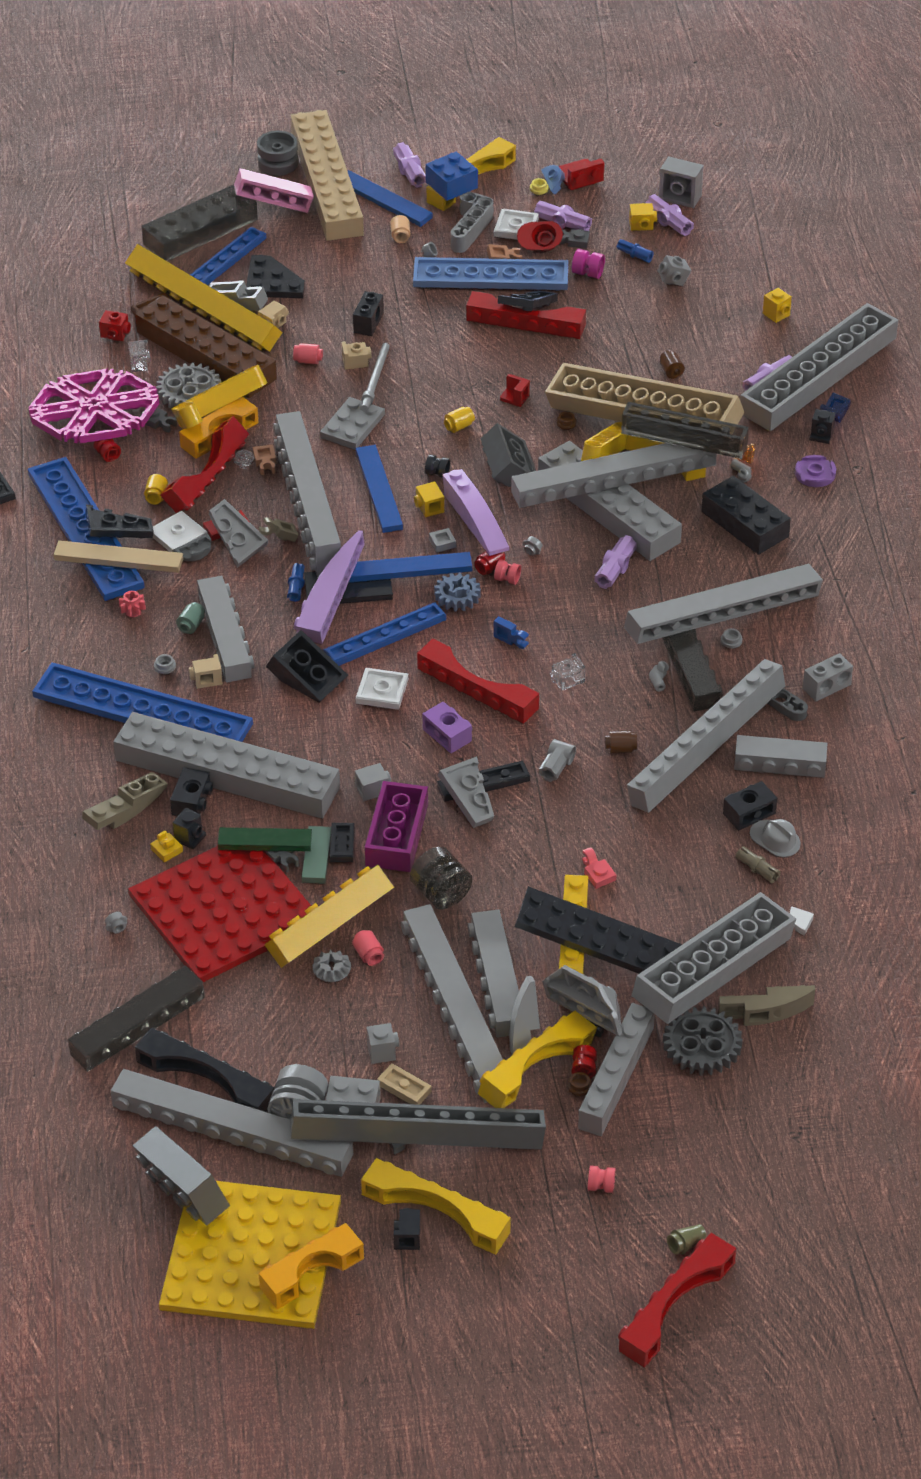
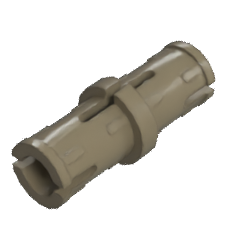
(757, 864)

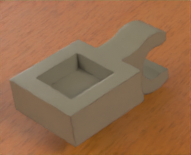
(282, 529)

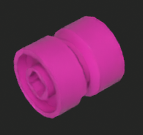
(588, 263)

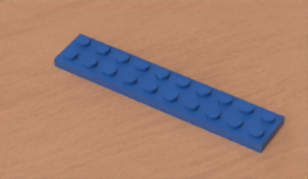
(67, 502)
(119, 699)

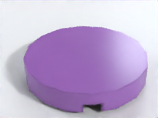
(815, 471)

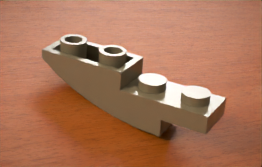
(129, 802)
(774, 1006)

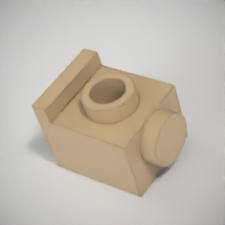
(274, 313)
(355, 355)
(206, 672)

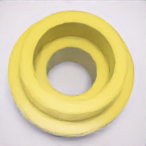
(539, 186)

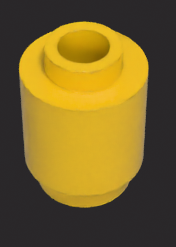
(459, 419)
(155, 486)

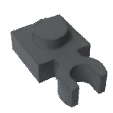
(576, 238)
(161, 419)
(284, 858)

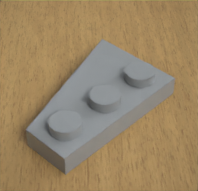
(236, 532)
(467, 790)

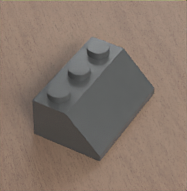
(506, 454)

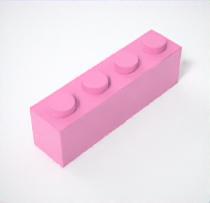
(273, 190)

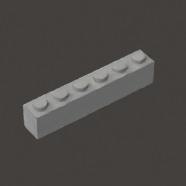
(225, 629)
(496, 968)
(616, 1070)

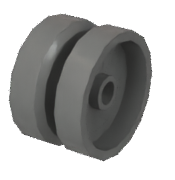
(277, 153)

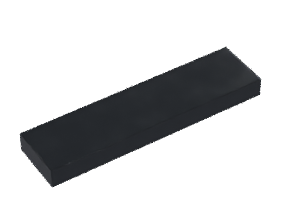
(496, 778)

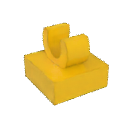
(166, 846)

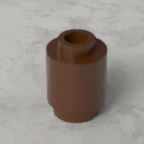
(671, 364)
(621, 741)

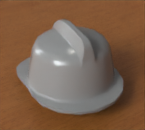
(776, 836)

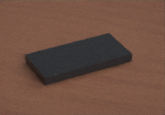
(357, 591)

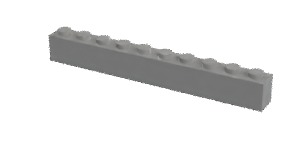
(607, 473)
(722, 603)
(705, 735)
(451, 992)
(226, 1121)

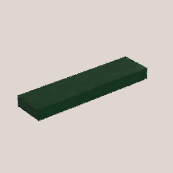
(264, 839)

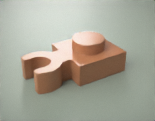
(503, 252)
(265, 458)

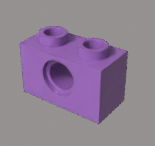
(447, 727)

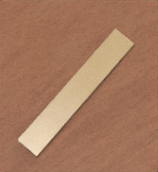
(118, 556)

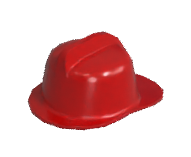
(540, 235)

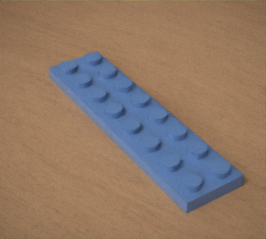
(490, 273)

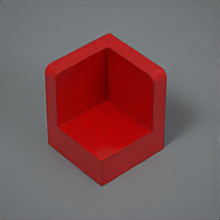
(516, 390)

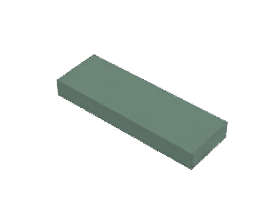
(317, 860)

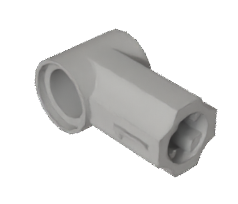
(558, 756)

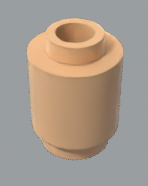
(400, 228)

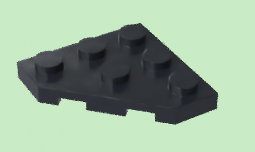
(274, 278)

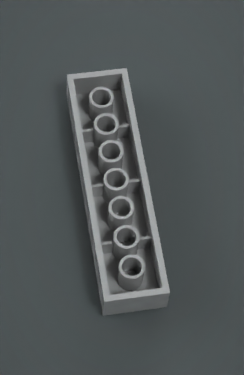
(621, 509)
(713, 957)

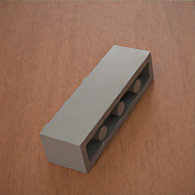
(780, 756)

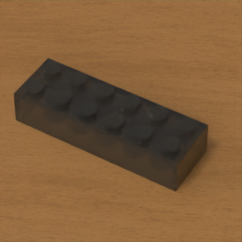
(198, 223)

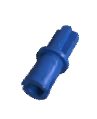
(635, 250)
(296, 582)

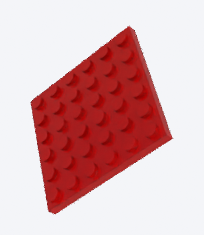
(219, 907)

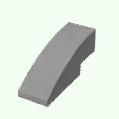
(249, 297)
(524, 1015)

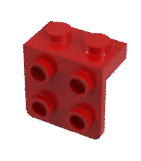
(583, 173)

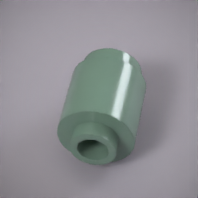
(190, 618)

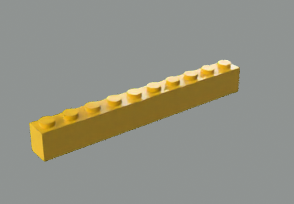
(204, 298)

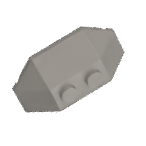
(585, 996)

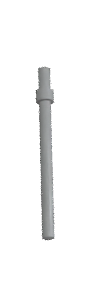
(368, 396)

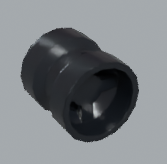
(437, 466)

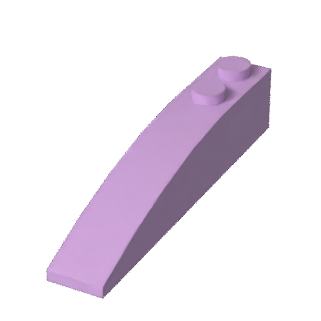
(474, 511)
(328, 591)

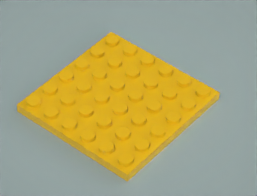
(219, 1264)

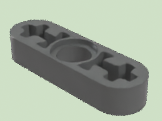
(796, 711)

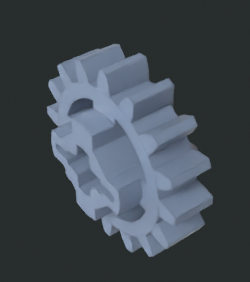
(457, 591)

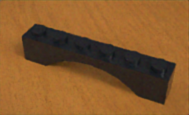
(165, 1053)

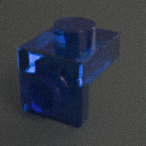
(838, 405)

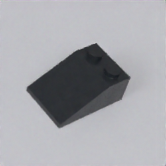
(306, 668)

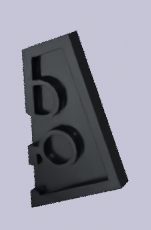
(529, 300)
(113, 525)

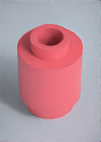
(307, 353)
(368, 947)

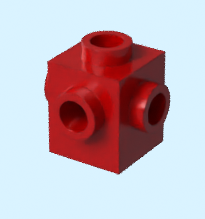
(114, 325)

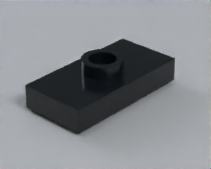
(342, 842)

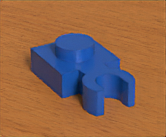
(507, 632)

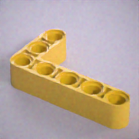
(192, 410)
(611, 442)

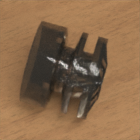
(441, 877)

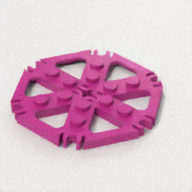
(100, 404)

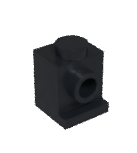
(822, 426)
(188, 828)
(407, 1230)

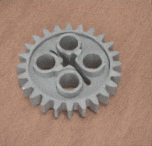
(185, 383)

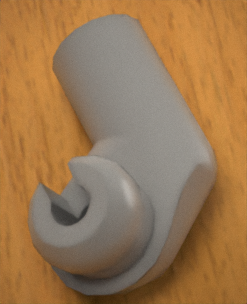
(743, 470)
(657, 674)

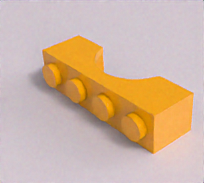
(198, 438)
(337, 1249)

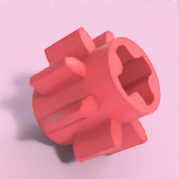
(132, 603)

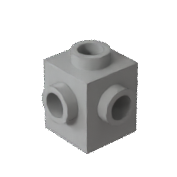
(674, 270)

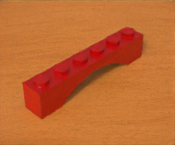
(560, 322)
(225, 441)
(510, 699)
(707, 1264)

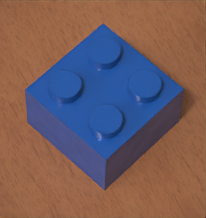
(451, 175)

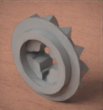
(340, 970)

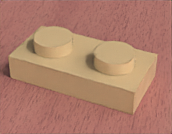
(404, 1085)

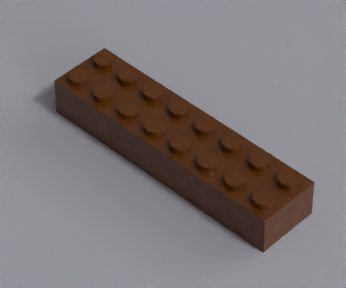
(200, 341)

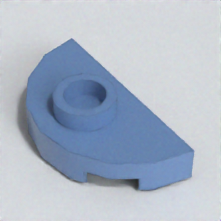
(554, 177)

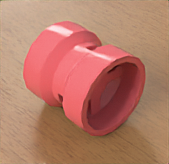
(507, 572)
(601, 1179)

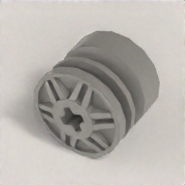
(296, 1083)

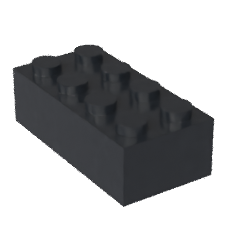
(745, 515)

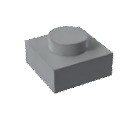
(442, 540)

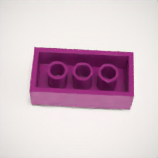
(396, 826)

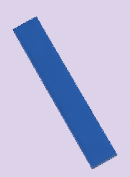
(389, 200)
(229, 255)
(379, 489)
(412, 566)
(386, 634)

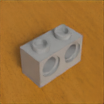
(827, 677)

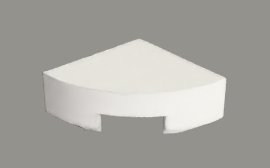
(803, 919)

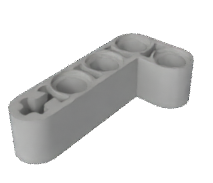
(477, 214)

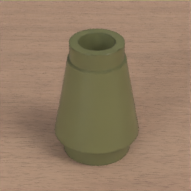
(684, 1239)

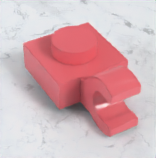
(597, 871)

